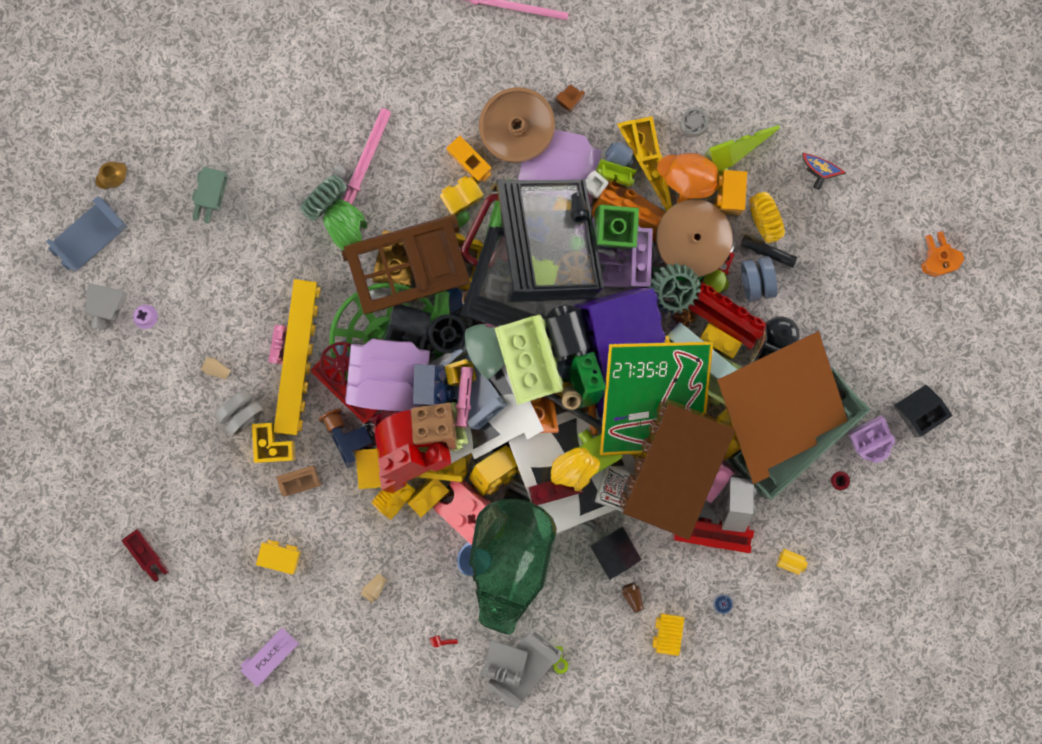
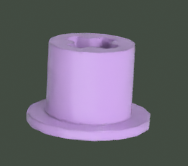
(145, 316)

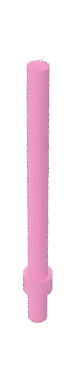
(523, 7)

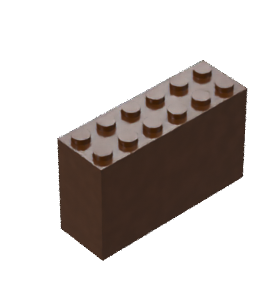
(676, 468)

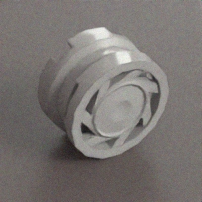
(694, 122)

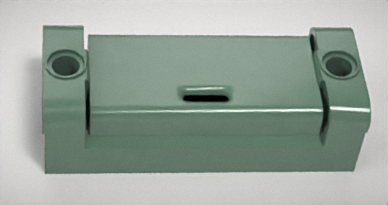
(788, 470)

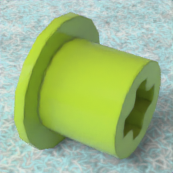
(717, 280)

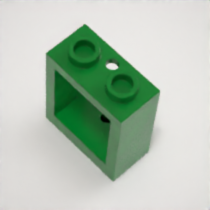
(584, 381)

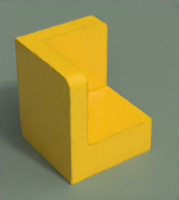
(453, 371)

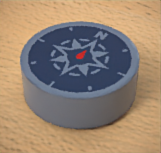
(723, 604)

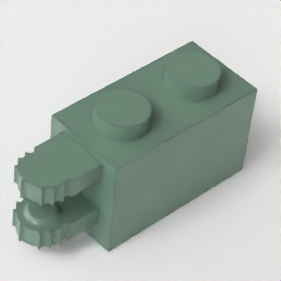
(209, 192)

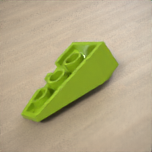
(730, 152)

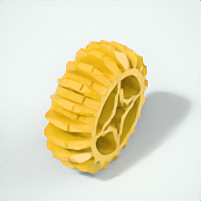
(766, 217)

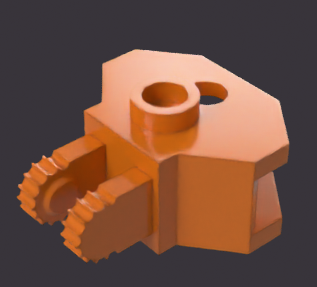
(941, 256)

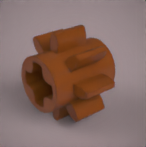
(685, 317)

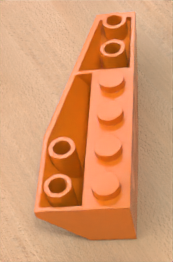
(620, 196)

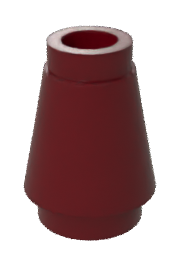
(844, 480)

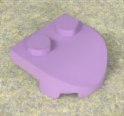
(872, 440)

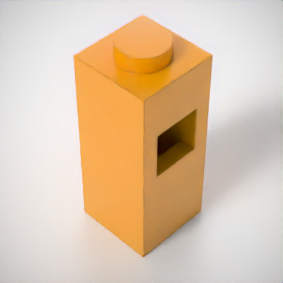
(469, 160)

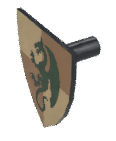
(762, 344)

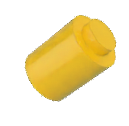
(792, 562)

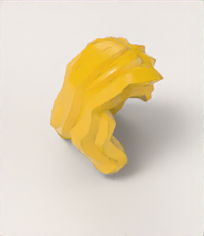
(574, 468)

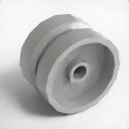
(238, 412)

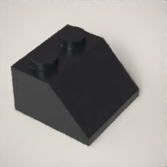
(615, 553)

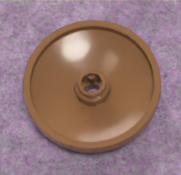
(511, 109)
(676, 236)

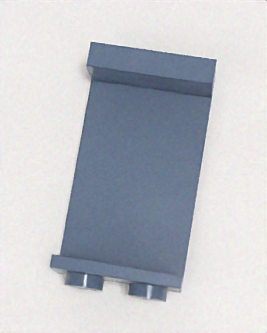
(87, 235)
(484, 397)

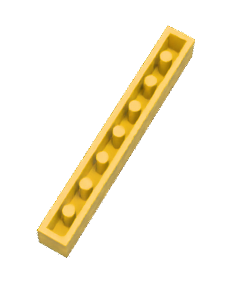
(295, 357)

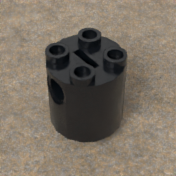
(567, 332)

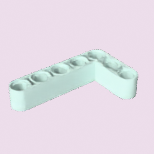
(719, 365)

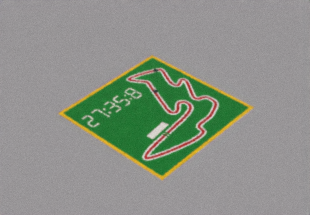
(643, 377)

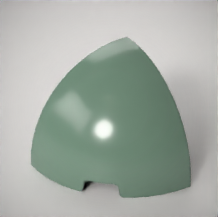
(484, 349)

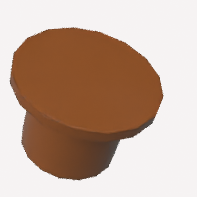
(332, 419)

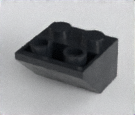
(407, 325)
(923, 411)

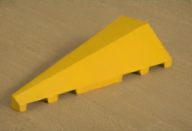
(642, 139)

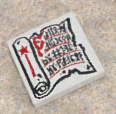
(611, 487)

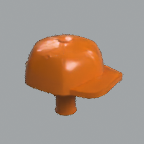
(689, 175)

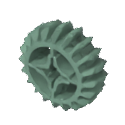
(323, 197)
(683, 293)

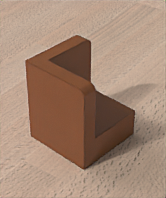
(570, 98)

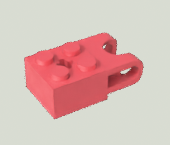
(463, 509)

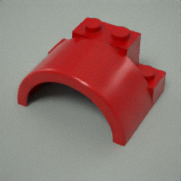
(400, 457)

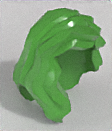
(344, 223)

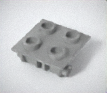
(504, 663)

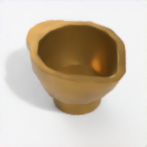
(111, 175)

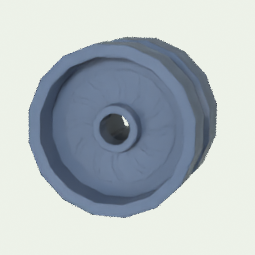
(759, 279)

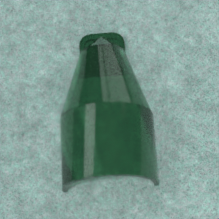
(510, 560)

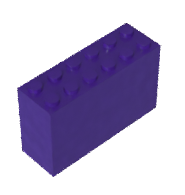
(621, 319)

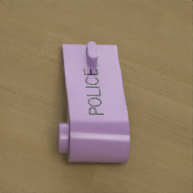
(268, 657)

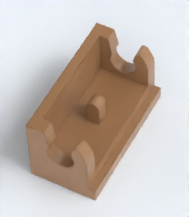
(298, 481)

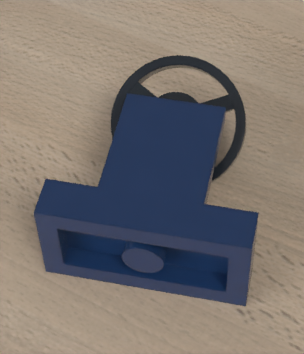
(352, 442)

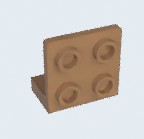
(434, 424)

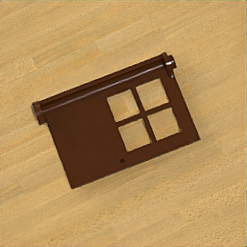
(431, 255)

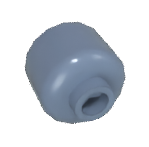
(620, 154)

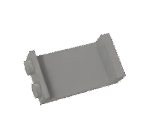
(539, 660)

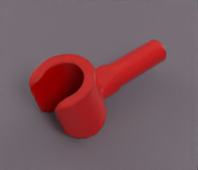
(436, 641)

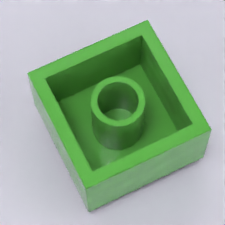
(616, 226)

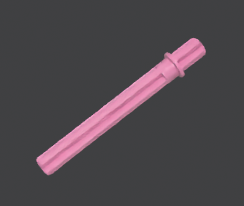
(367, 154)

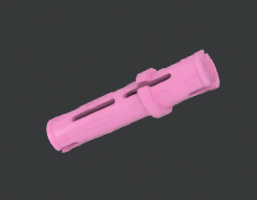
(464, 397)

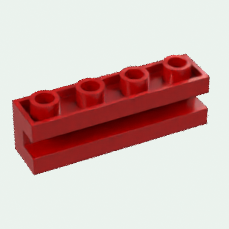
(727, 316)
(712, 535)

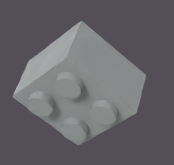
(738, 504)

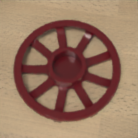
(340, 363)

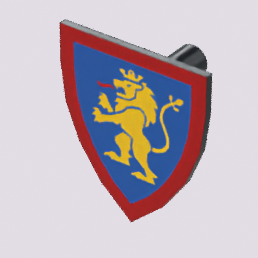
(821, 169)

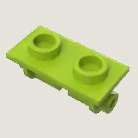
(616, 172)

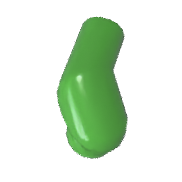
(462, 218)

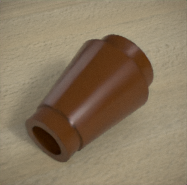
(632, 595)

